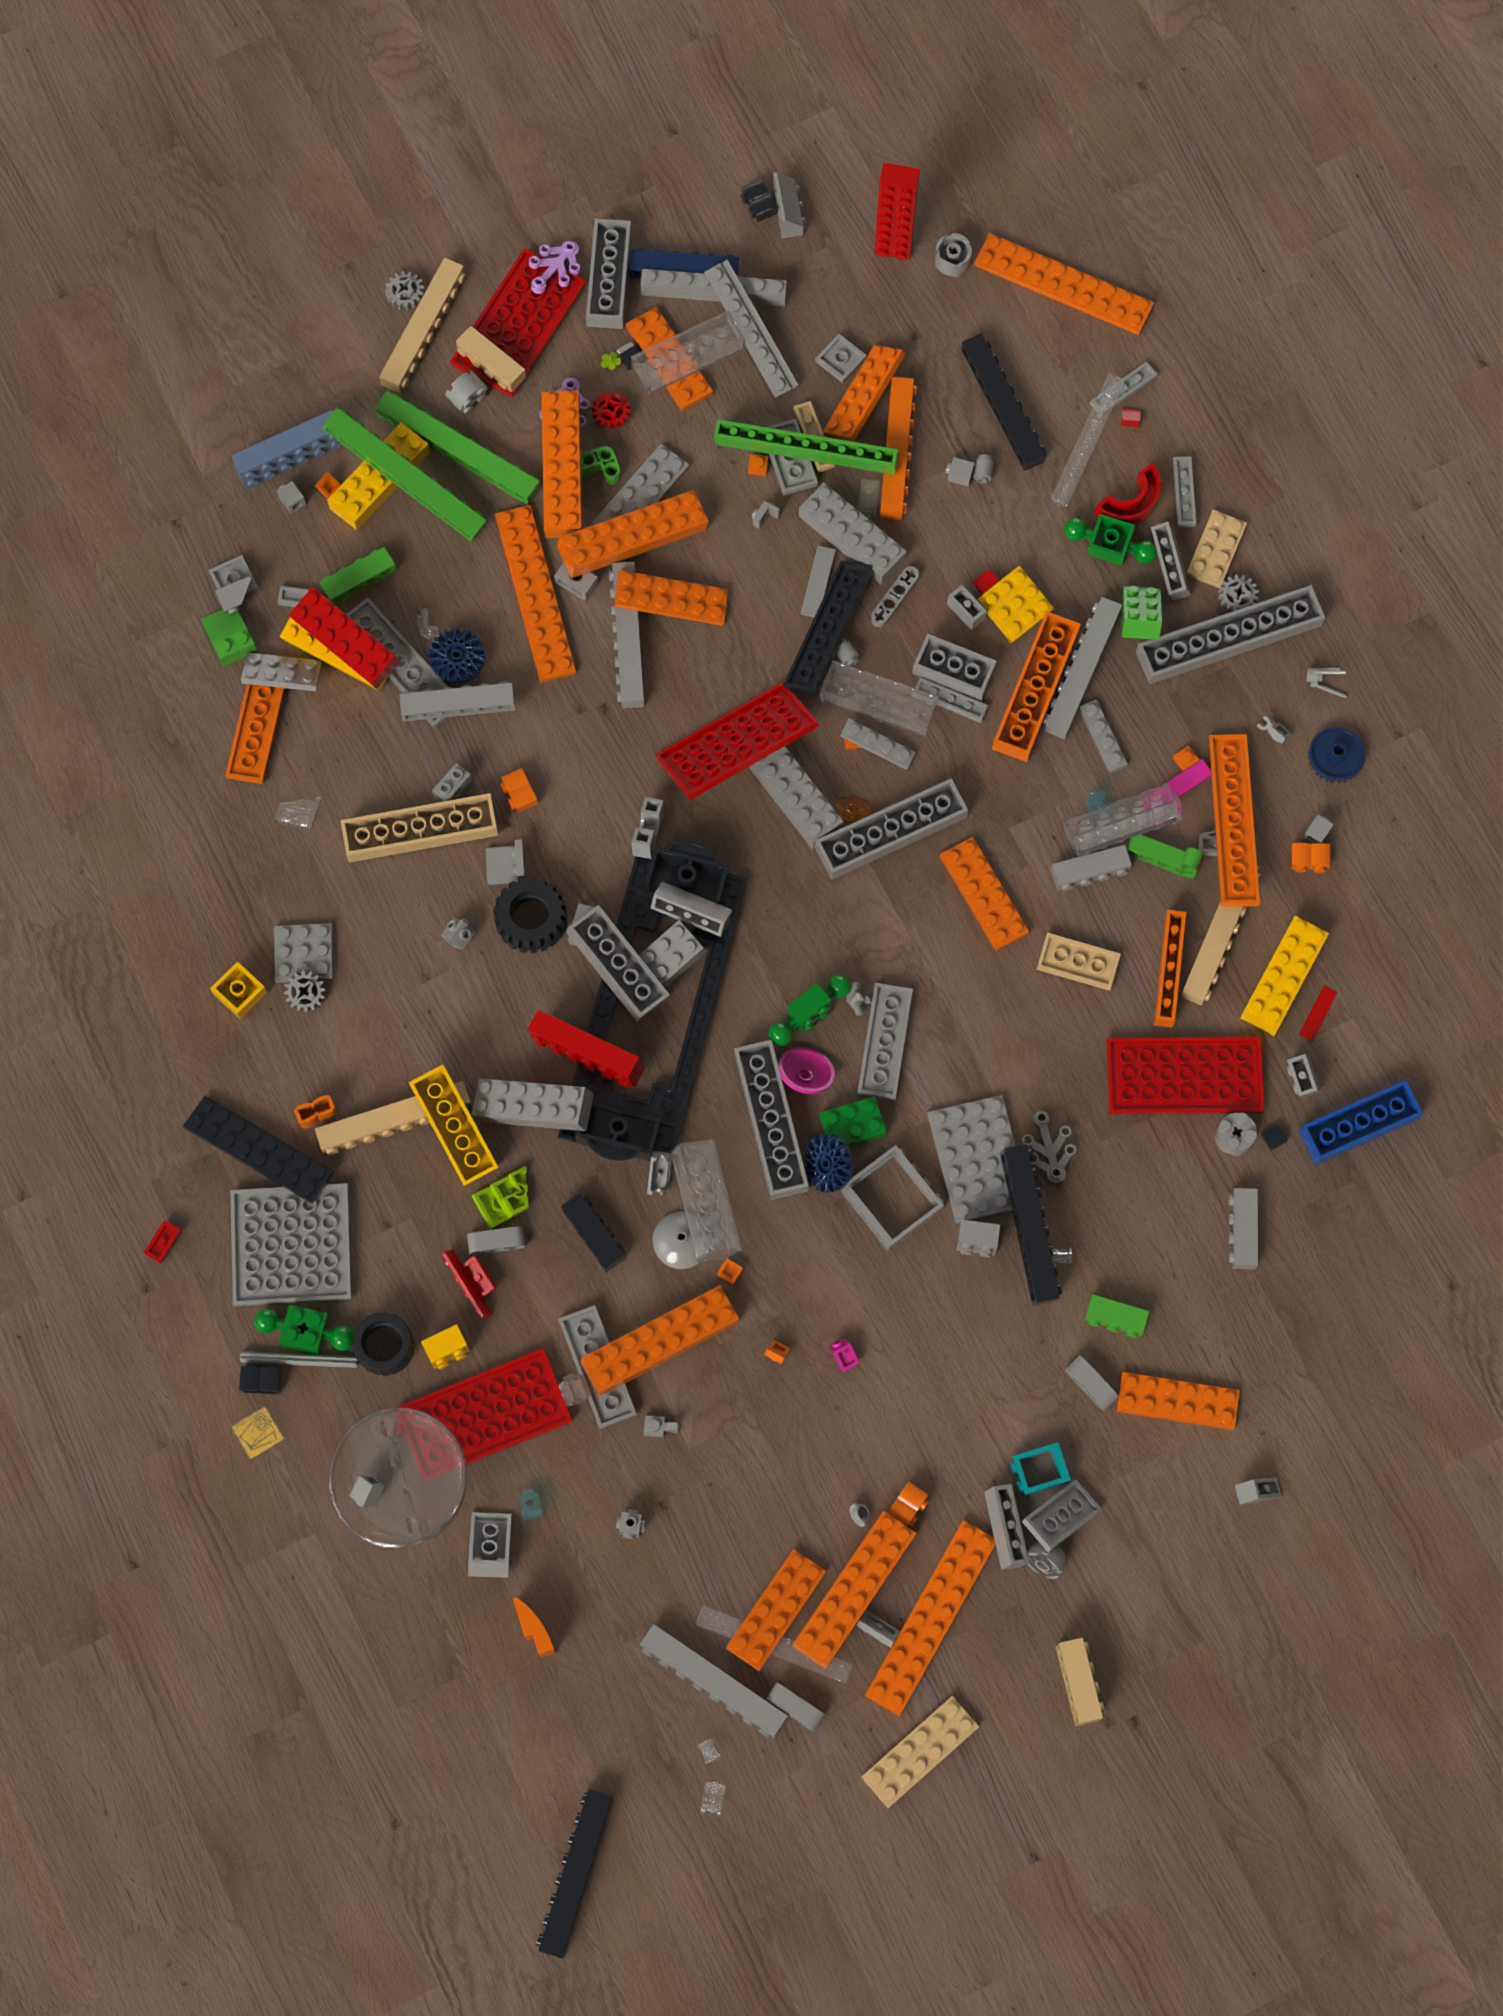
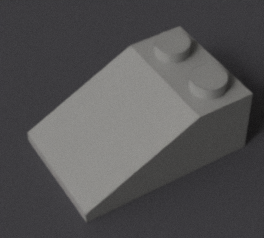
(489, 1545)

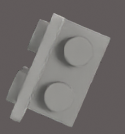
(505, 864)

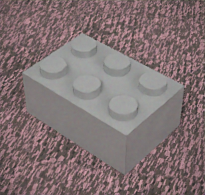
(673, 953)

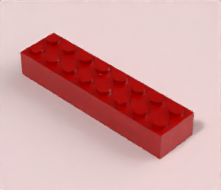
(896, 211)

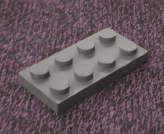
(792, 473)
(281, 672)
(1061, 1515)

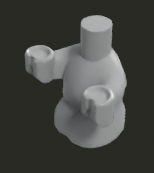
(856, 999)

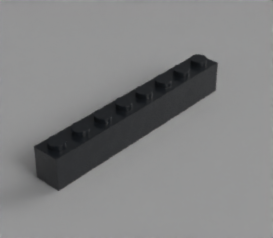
(1003, 402)
(575, 1873)

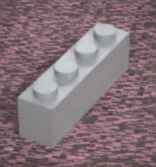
(1170, 561)
(1091, 868)
(691, 909)
(1244, 1228)
(1006, 1526)

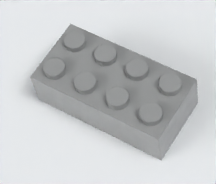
(954, 667)

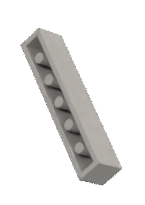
(457, 701)

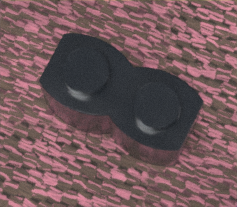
(759, 200)
(260, 1379)

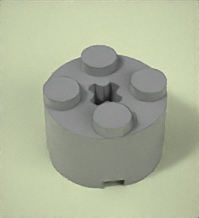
(953, 255)
(466, 392)
(1240, 1124)

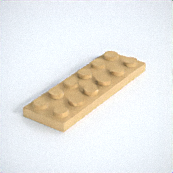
(920, 1752)

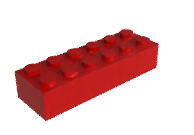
(344, 637)
(586, 1049)

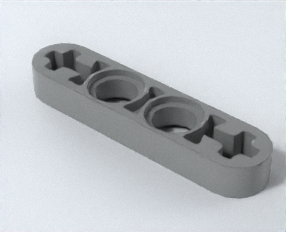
(894, 596)

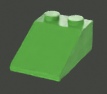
(228, 636)

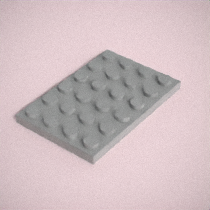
(968, 1151)

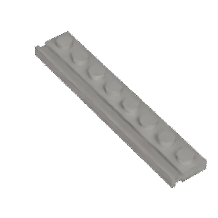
(757, 338)

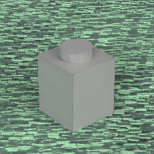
(960, 471)
(291, 497)
(1318, 830)
(367, 1490)

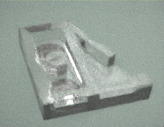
(298, 813)

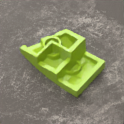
(503, 1198)

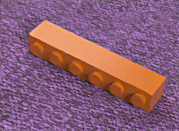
(1169, 968)

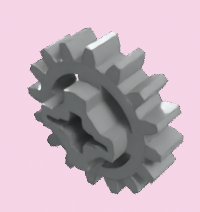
(405, 289)
(1228, 592)
(310, 984)

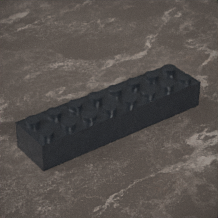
(1029, 1224)

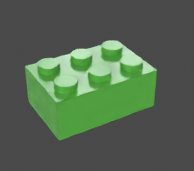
(1141, 612)

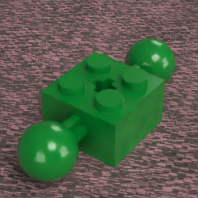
(1105, 549)
(809, 1008)
(297, 1318)

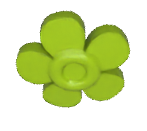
(610, 361)

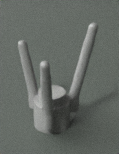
(1315, 675)

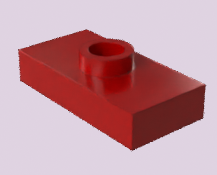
(162, 1242)

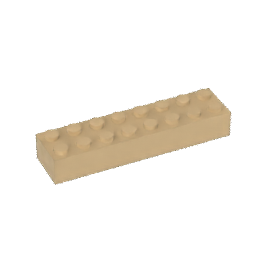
(419, 827)

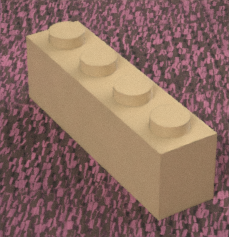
(491, 359)

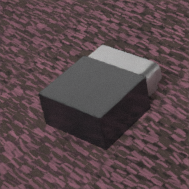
(625, 354)

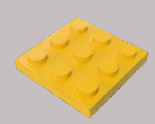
(1015, 604)

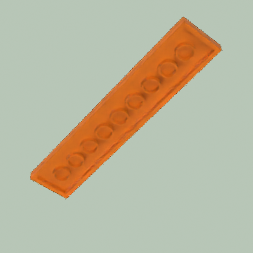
(1064, 284)
(535, 593)
(1234, 820)
(931, 1618)

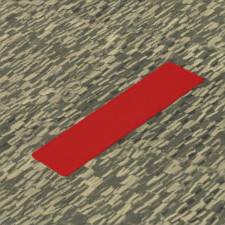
(1317, 1013)

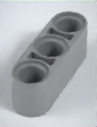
(496, 1240)
(1091, 1383)
(795, 1707)

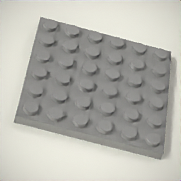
(290, 1247)

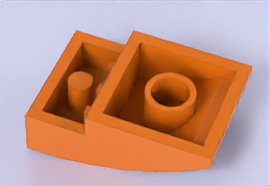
(533, 1629)

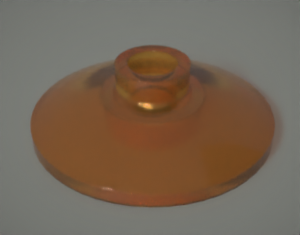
(852, 808)

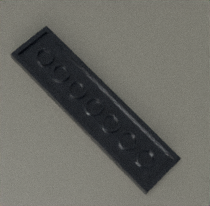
(828, 627)
(258, 1149)

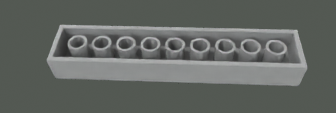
(1230, 634)

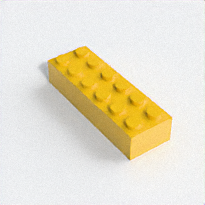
(367, 488)
(303, 640)
(1284, 975)
(453, 1124)

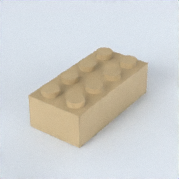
(1079, 1682)

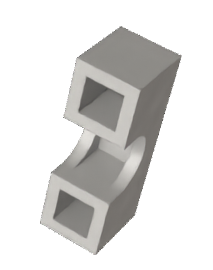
(647, 834)

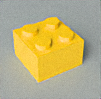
(238, 990)
(445, 1347)

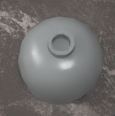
(1049, 1562)

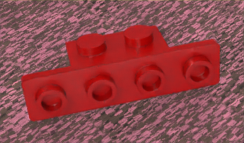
(473, 1279)

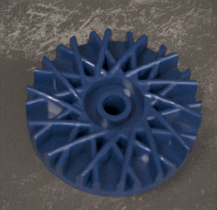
(460, 645)
(1335, 766)
(828, 1163)

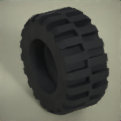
(530, 891)

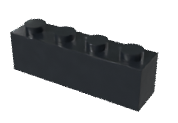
(593, 1232)

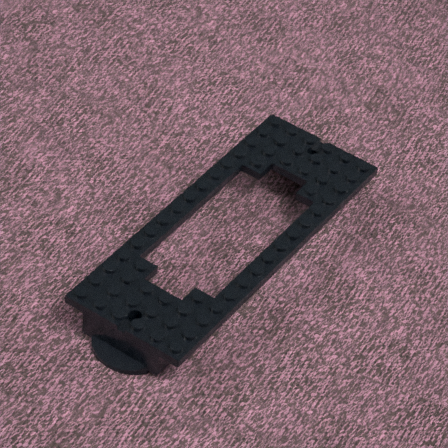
(657, 1122)

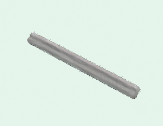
(298, 1359)

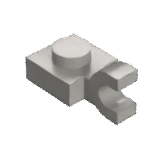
(1276, 730)
(656, 1426)

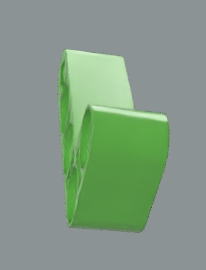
(599, 464)
(1165, 856)

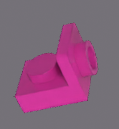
(844, 1354)

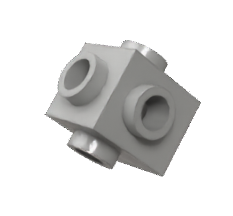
(458, 933)
(633, 1531)

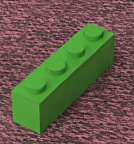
(358, 576)

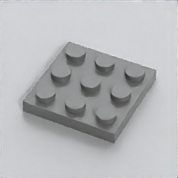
(303, 949)

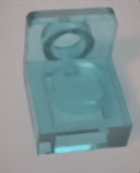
(1096, 799)

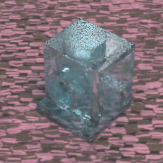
(533, 1511)

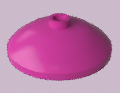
(806, 1070)

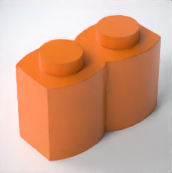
(519, 791)
(1310, 857)
(319, 1110)
(908, 1504)

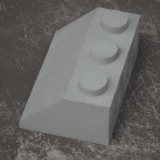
(788, 206)

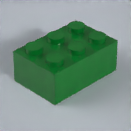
(855, 1122)

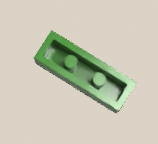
(1116, 1316)

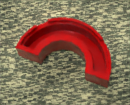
(1138, 508)

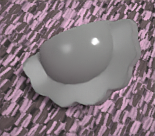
(859, 1514)

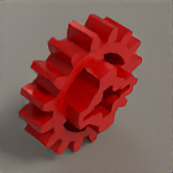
(611, 402)

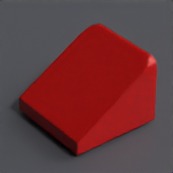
(1131, 417)
(985, 581)

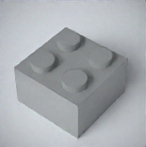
(977, 1238)

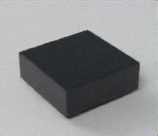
(1274, 1137)

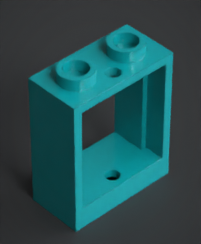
(1059, 1462)

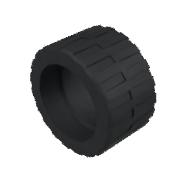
(372, 1323)

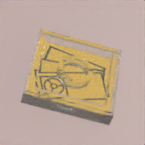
(257, 1433)

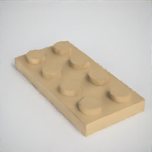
(1216, 549)
(1078, 961)

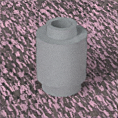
(983, 469)
(847, 653)

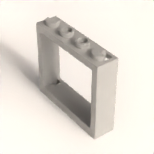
(913, 1172)

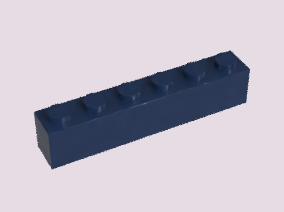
(676, 261)

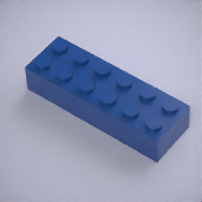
(1360, 1122)

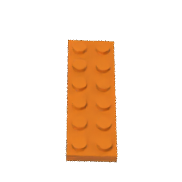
(652, 329)
(863, 393)
(670, 597)
(254, 733)
(984, 894)
(1177, 1401)
(776, 1610)

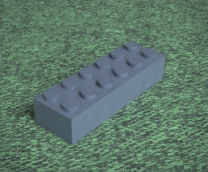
(284, 451)

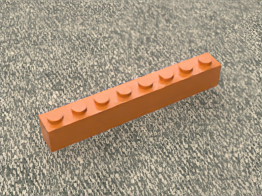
(898, 438)

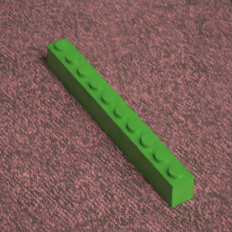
(806, 447)
(459, 448)
(404, 474)

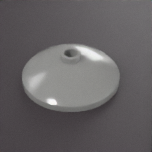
(669, 1248)

